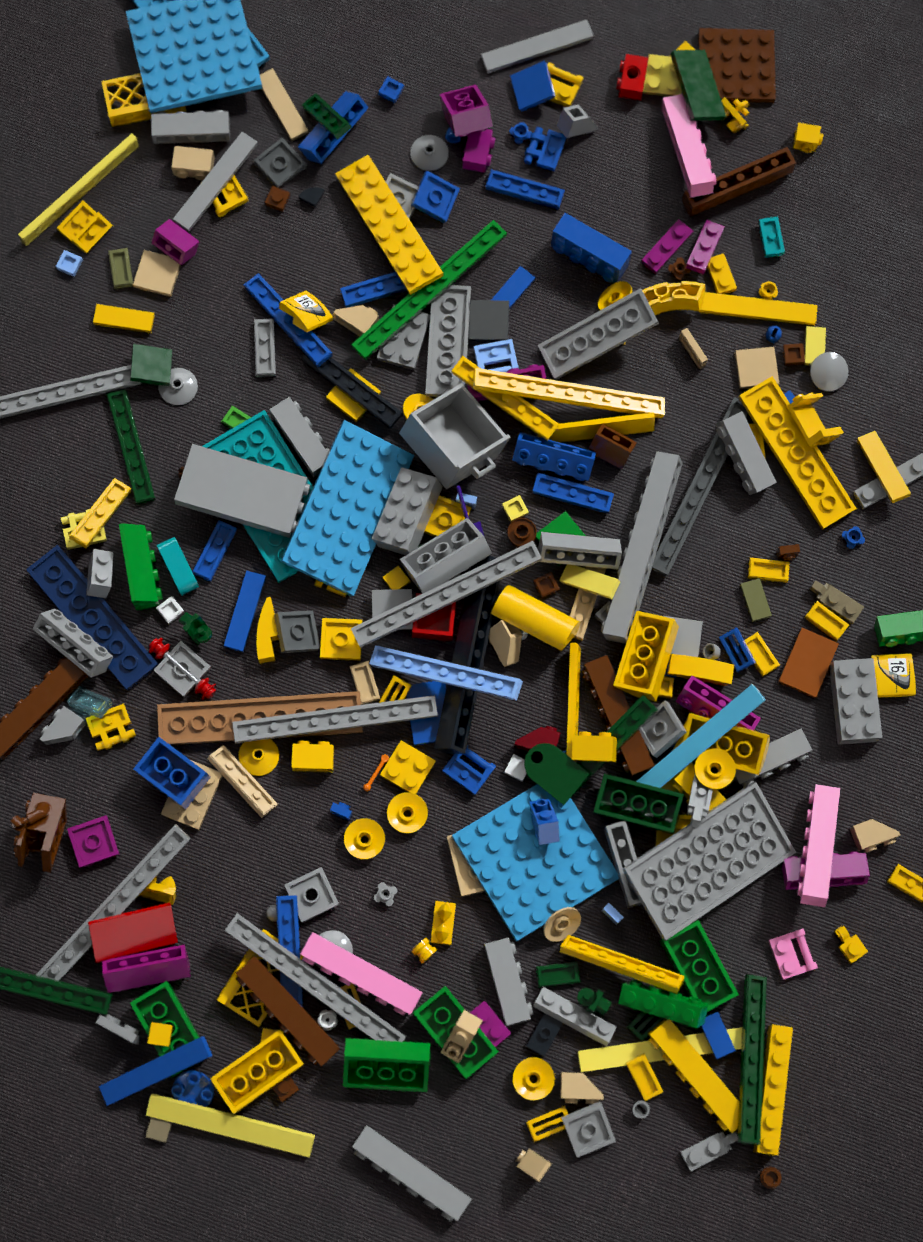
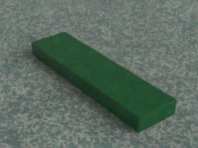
(326, 116)

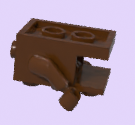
(40, 829)

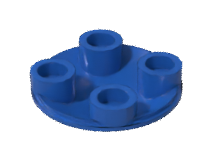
(193, 1088)

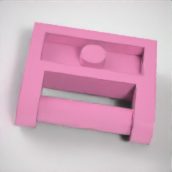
(786, 957)

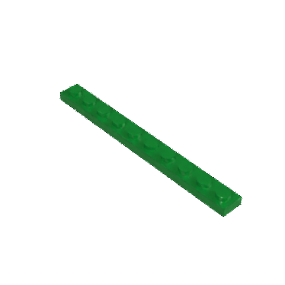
(416, 302)

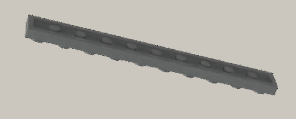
(694, 499)

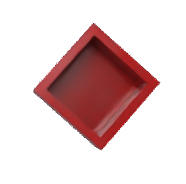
(436, 625)

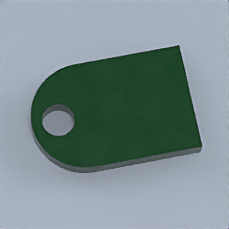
(556, 772)

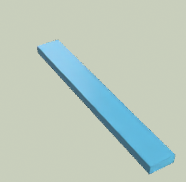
(703, 738)

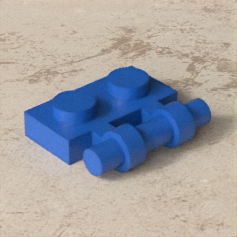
(551, 149)

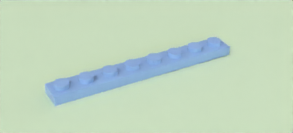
(446, 672)

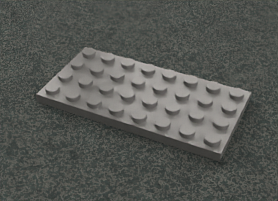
(710, 862)

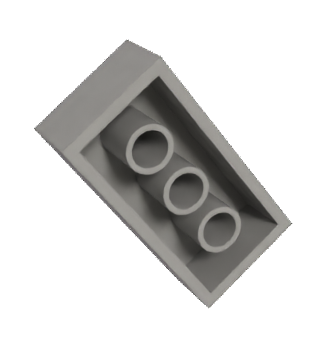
(407, 511)
(446, 556)
(855, 701)

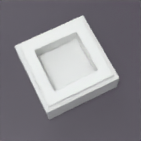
(170, 610)
(516, 768)

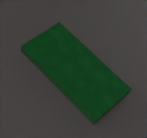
(698, 85)

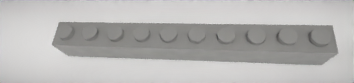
(642, 546)

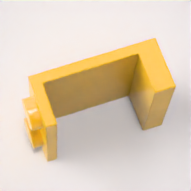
(809, 421)

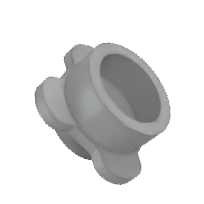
(382, 888)

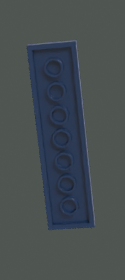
(92, 615)

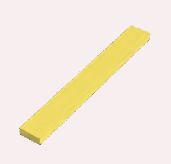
(78, 190)
(620, 1054)
(230, 1125)

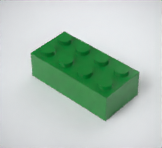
(699, 963)
(164, 1007)
(439, 1018)
(386, 1065)

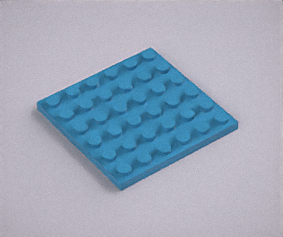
(193, 52)
(532, 879)

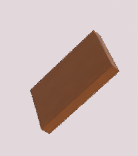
(808, 662)

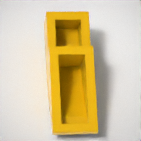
(266, 633)
(701, 668)

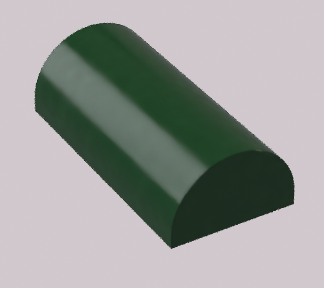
(639, 804)

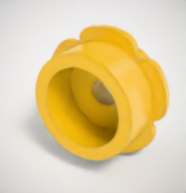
(768, 286)

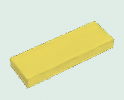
(590, 581)

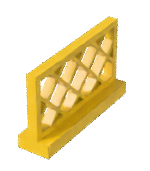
(131, 113)
(233, 986)

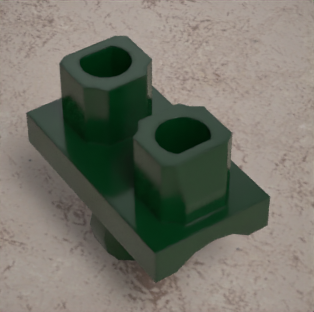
(196, 628)
(593, 1000)

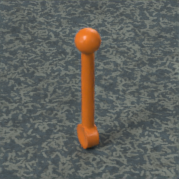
(384, 759)

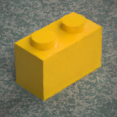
(594, 748)
(312, 757)

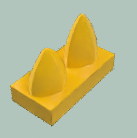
(162, 892)
(443, 923)

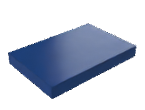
(425, 730)

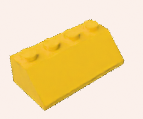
(646, 655)

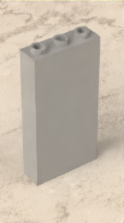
(241, 491)

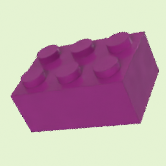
(466, 110)

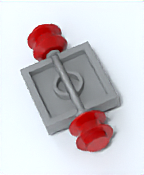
(182, 669)

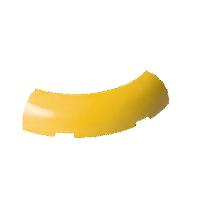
(675, 296)

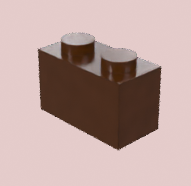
(612, 446)

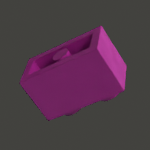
(478, 149)
(175, 242)
(491, 1024)

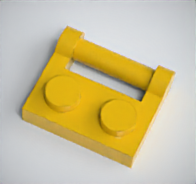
(564, 93)
(233, 195)

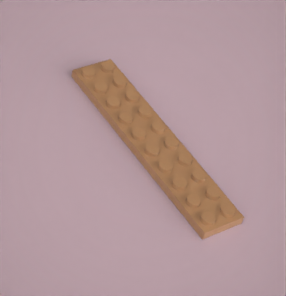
(214, 719)

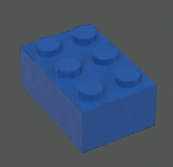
(172, 773)

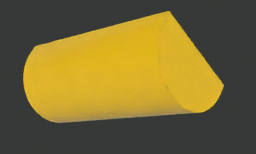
(535, 617)
(744, 745)
(257, 1071)

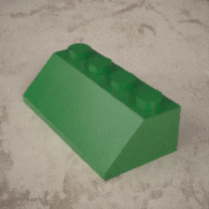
(139, 566)

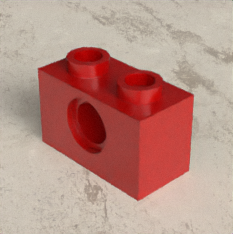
(634, 66)

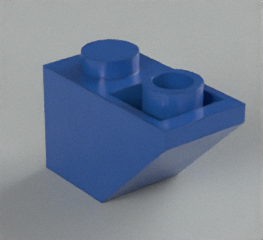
(544, 821)

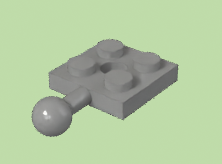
(309, 909)

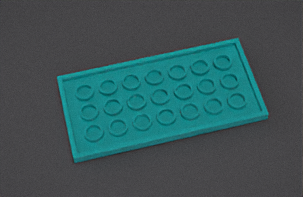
(261, 443)

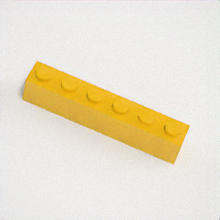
(697, 1073)
(774, 1087)

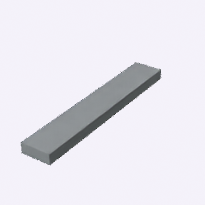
(537, 46)
(215, 181)

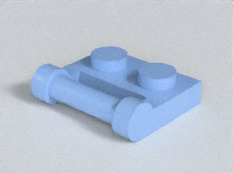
(496, 353)

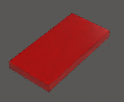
(132, 932)

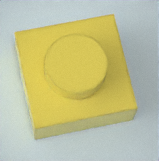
(515, 508)

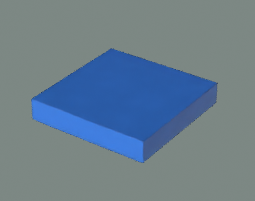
(533, 86)
(435, 197)

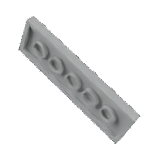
(598, 334)
(447, 338)

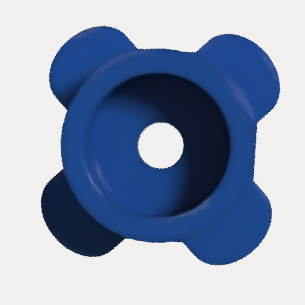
(521, 127)
(855, 531)

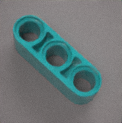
(178, 566)

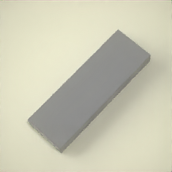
(264, 348)

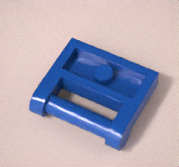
(467, 775)

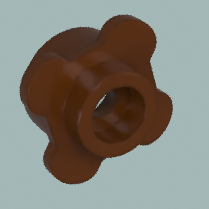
(679, 274)

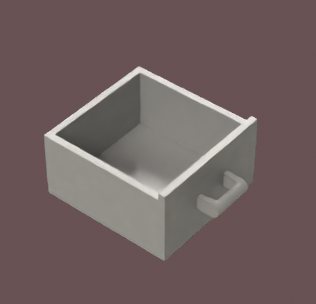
(454, 436)

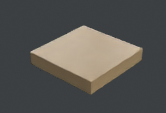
(156, 273)
(755, 366)

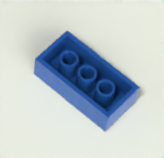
(590, 248)

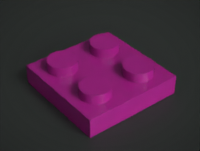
(93, 841)

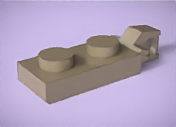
(837, 601)

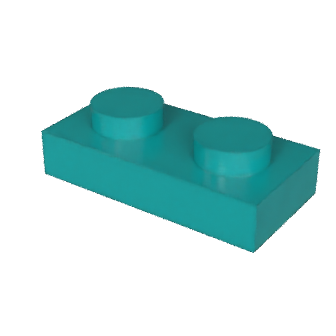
(771, 237)

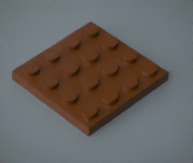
(741, 62)

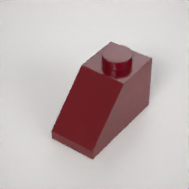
(538, 736)

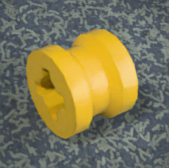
(424, 950)

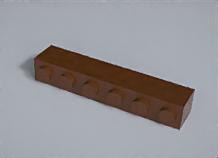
(742, 180)
(38, 705)
(612, 707)
(287, 1010)

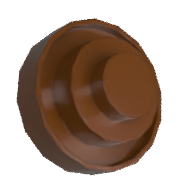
(521, 532)

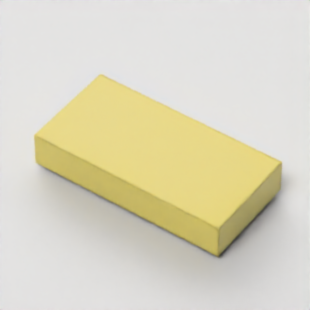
(814, 343)

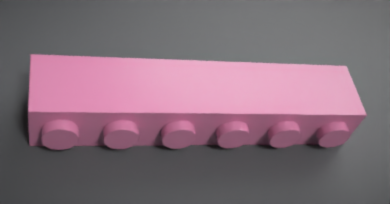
(688, 146)
(819, 846)
(361, 973)

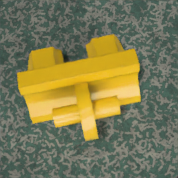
(738, 121)

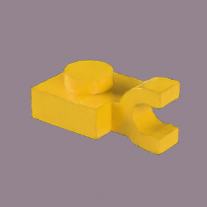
(851, 946)

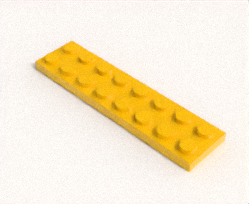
(389, 224)
(802, 463)

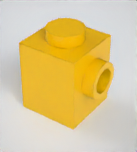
(807, 137)

